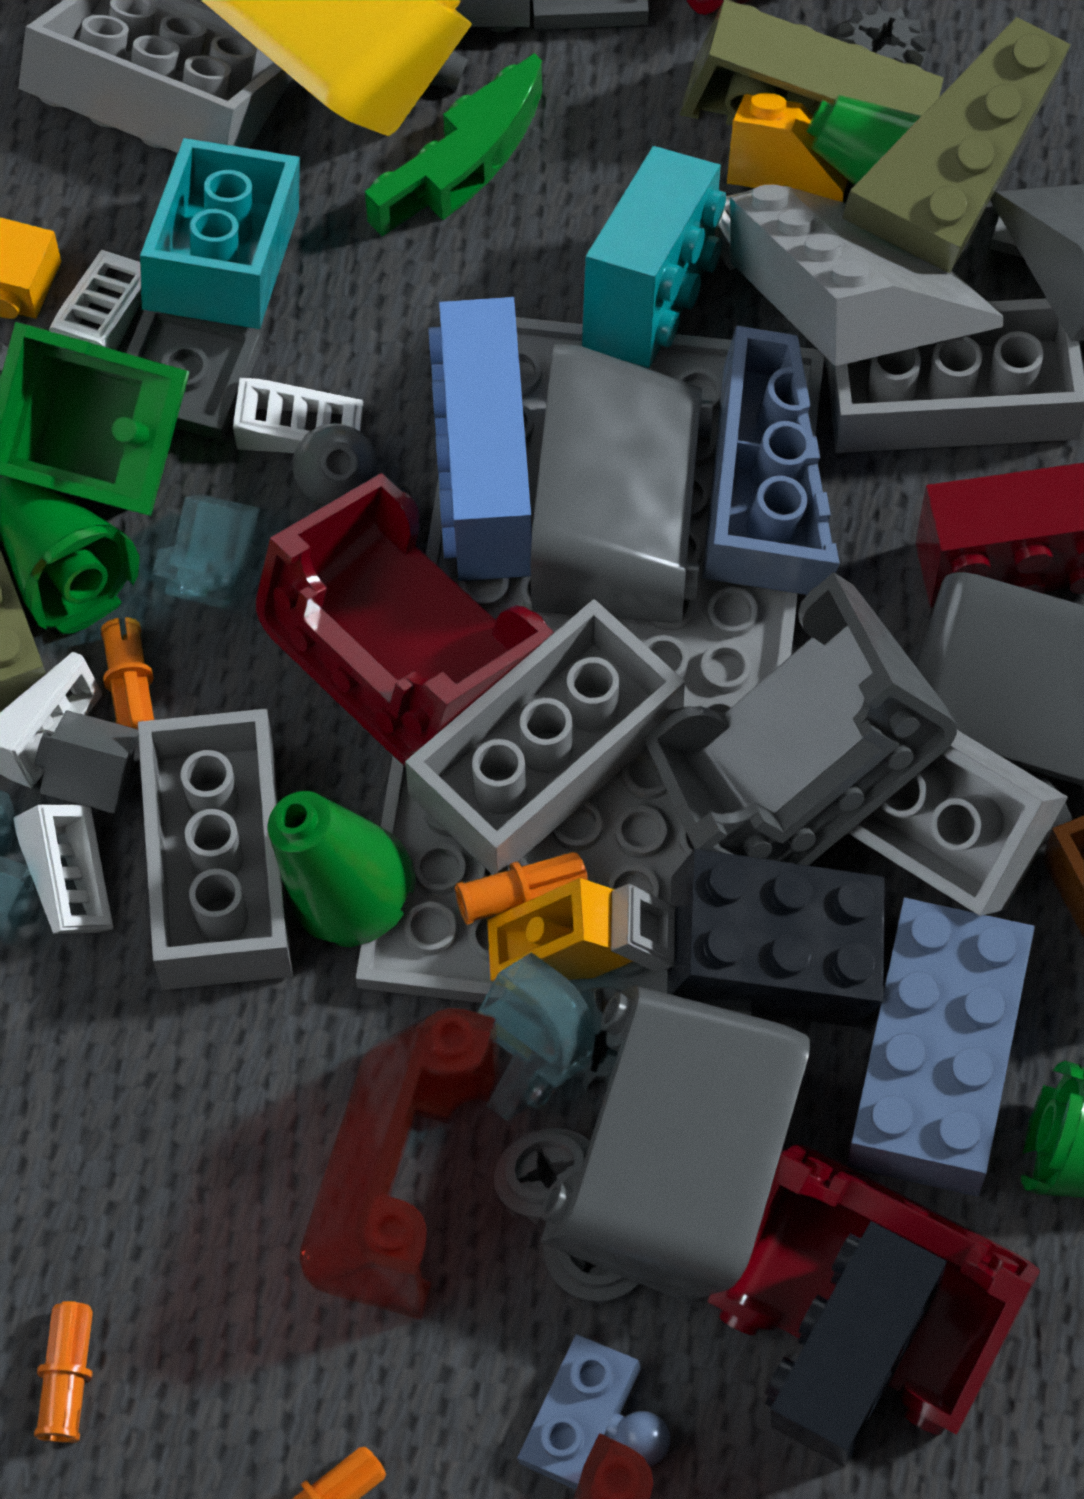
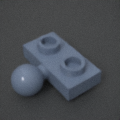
(587, 1402)

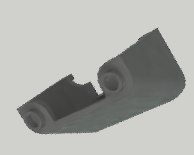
(616, 488)
(1010, 671)
(808, 743)
(680, 1144)

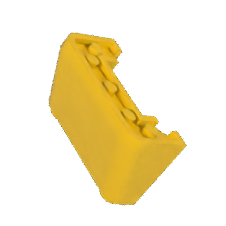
(354, 55)

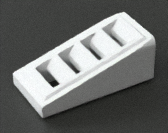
(123, 309)
(275, 397)
(42, 709)
(79, 846)

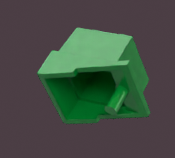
(86, 418)

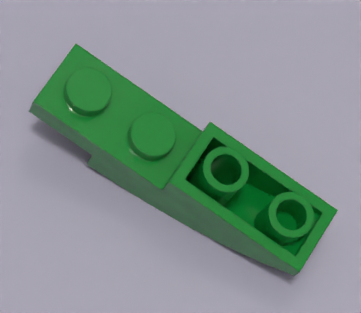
(478, 141)

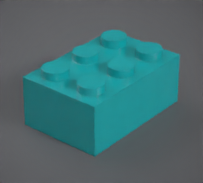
(220, 233)
(652, 256)

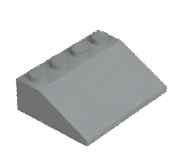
(152, 70)
(845, 284)

